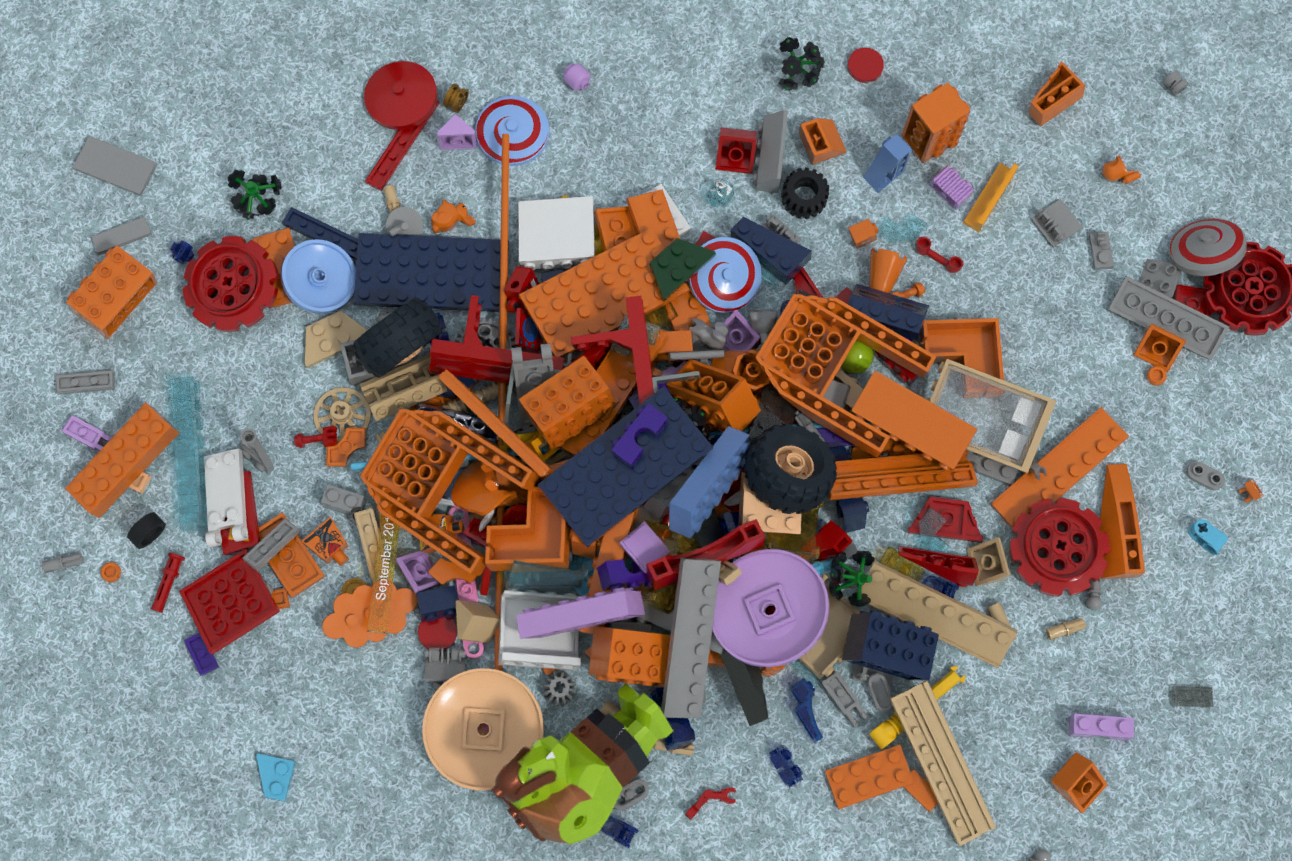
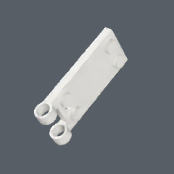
(225, 496)

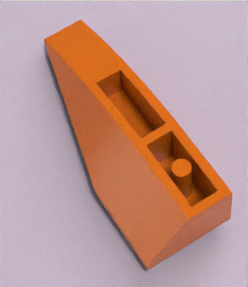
(1121, 524)

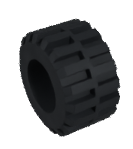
(800, 206)

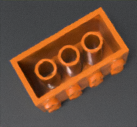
(936, 122)
(111, 291)
(719, 394)
(567, 402)
(629, 656)

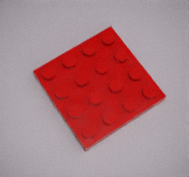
(228, 602)

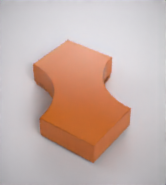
(339, 454)
(447, 571)

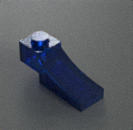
(729, 521)
(803, 693)

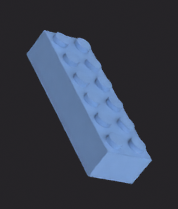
(709, 482)

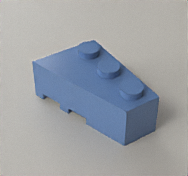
(888, 163)

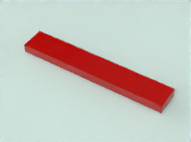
(394, 155)

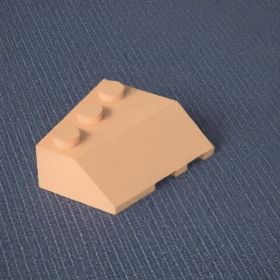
(769, 520)

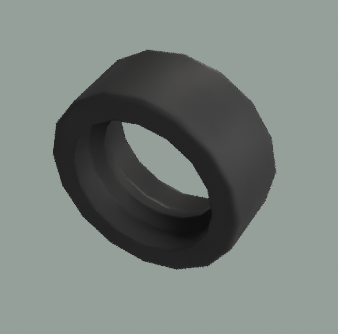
(146, 530)

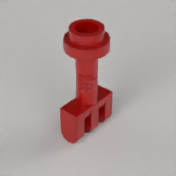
(328, 437)

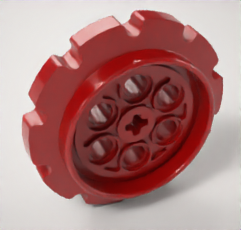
(246, 308)
(1272, 311)
(1074, 576)

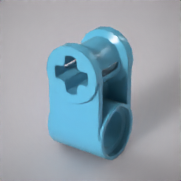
(1209, 538)

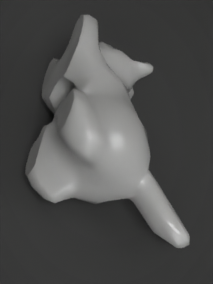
(763, 322)
(712, 336)

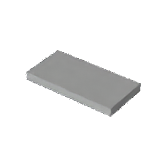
(114, 166)

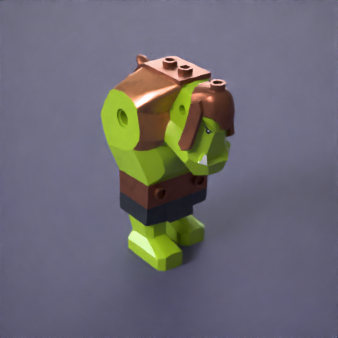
(572, 784)

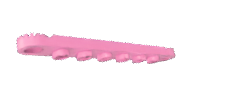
(467, 591)

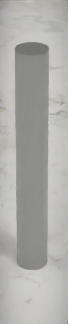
(696, 355)

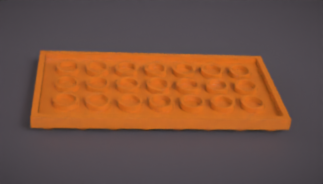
(594, 293)

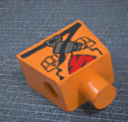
(327, 543)

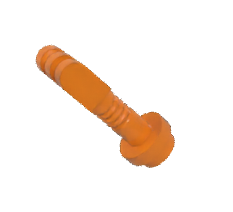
(917, 289)

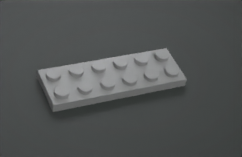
(1149, 306)

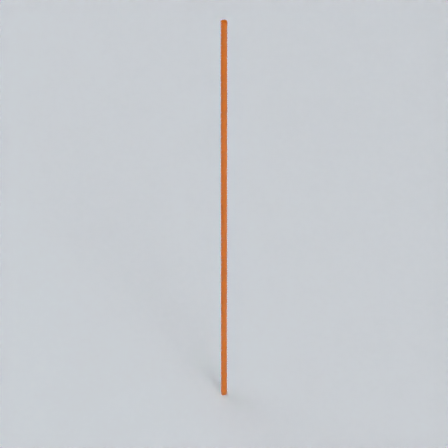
(502, 344)

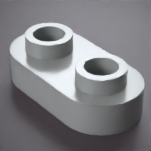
(1205, 476)
(631, 796)

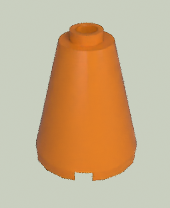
(885, 269)

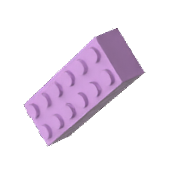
(580, 613)

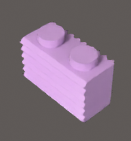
(952, 187)

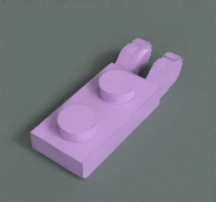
(85, 433)

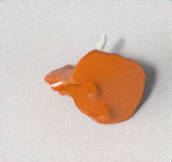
(483, 489)

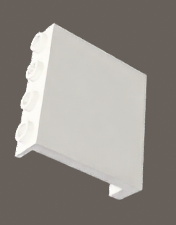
(556, 232)
(548, 652)

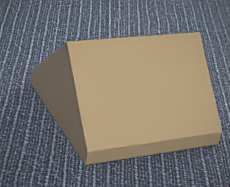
(990, 561)
(476, 622)

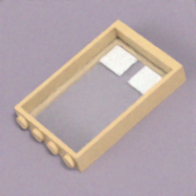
(1005, 414)

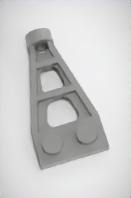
(254, 450)

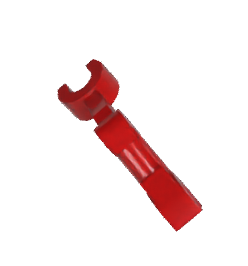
(709, 795)

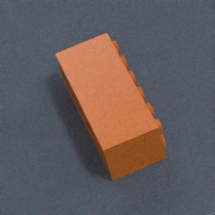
(914, 421)

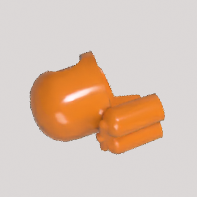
(1116, 170)

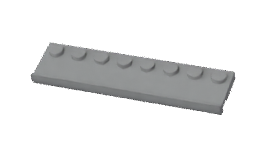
(690, 638)

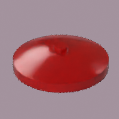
(400, 95)

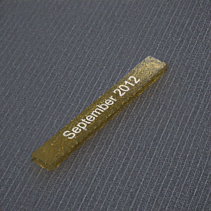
(383, 576)

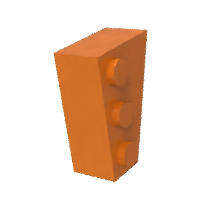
(1056, 95)
(676, 342)

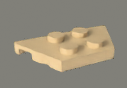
(327, 334)

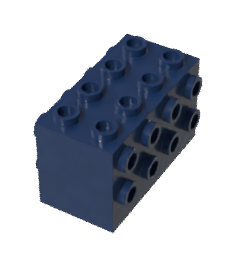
(890, 645)

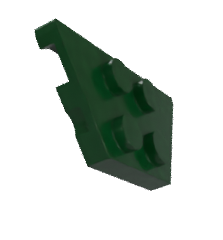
(678, 264)

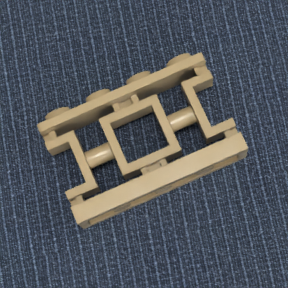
(384, 388)

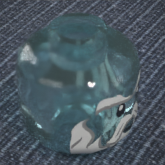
(720, 193)

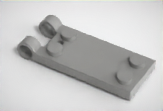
(531, 374)

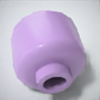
(577, 77)

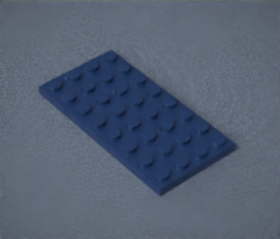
(427, 268)
(600, 490)

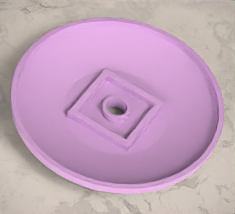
(779, 581)

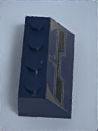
(892, 311)

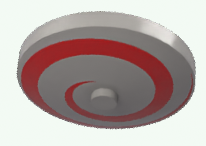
(1207, 247)

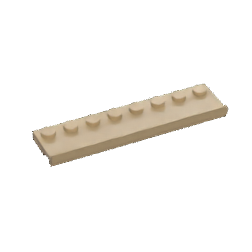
(949, 618)
(942, 763)

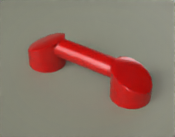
(952, 265)

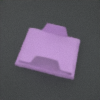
(644, 546)

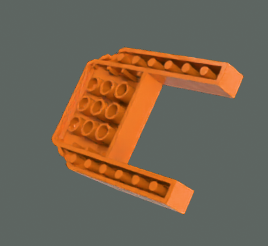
(809, 350)
(416, 468)

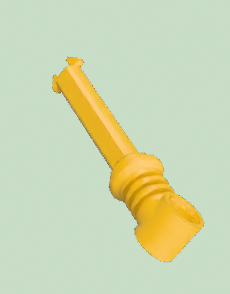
(891, 728)

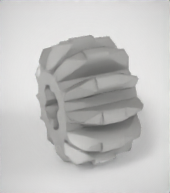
(552, 686)

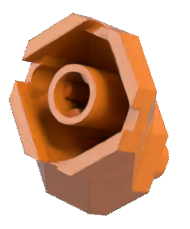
(743, 365)

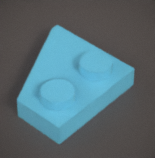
(275, 776)

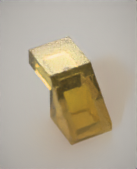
(662, 315)
(894, 561)

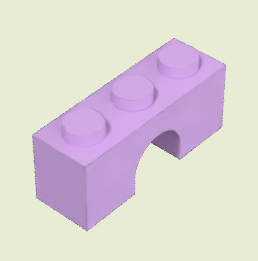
(1101, 726)

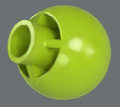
(858, 358)

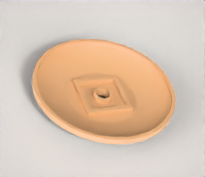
(461, 707)

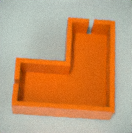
(966, 341)
(540, 541)

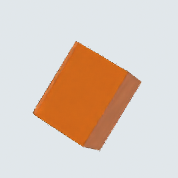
(1159, 347)

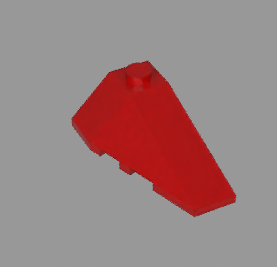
(955, 568)

